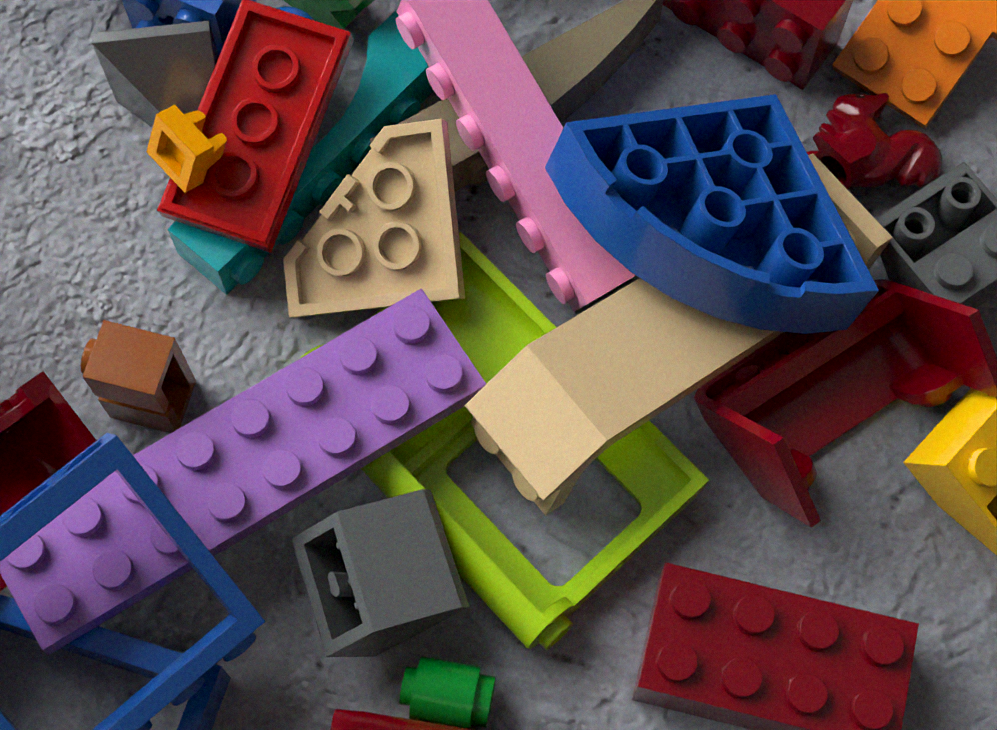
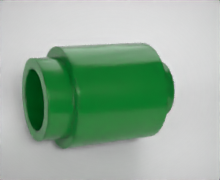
(447, 693)

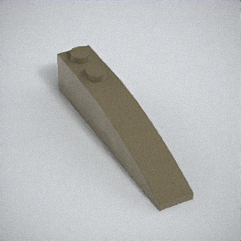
(565, 69)

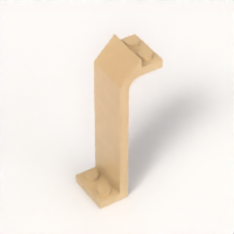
(617, 370)

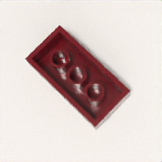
(781, 35)
(772, 657)

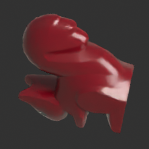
(865, 155)

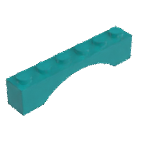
(388, 93)

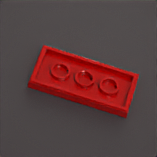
(269, 105)

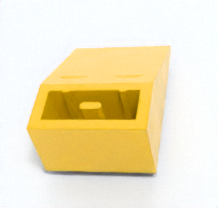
(960, 465)

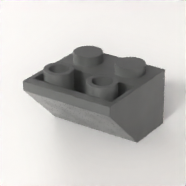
(945, 239)
(379, 574)

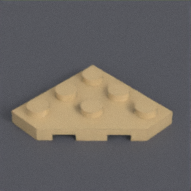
(383, 230)

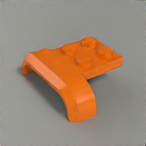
(917, 51)

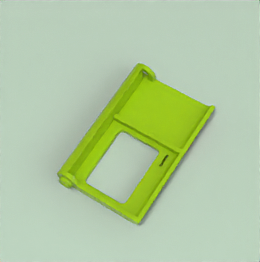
(492, 329)

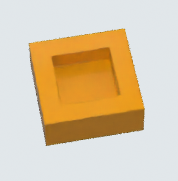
(182, 148)

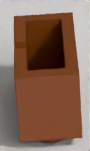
(138, 376)

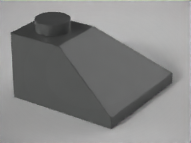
(157, 66)

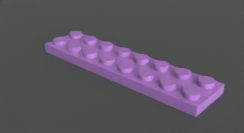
(244, 466)

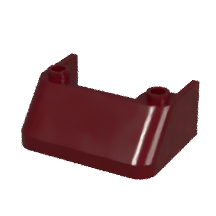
(819, 385)

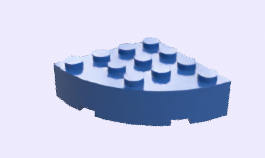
(716, 212)

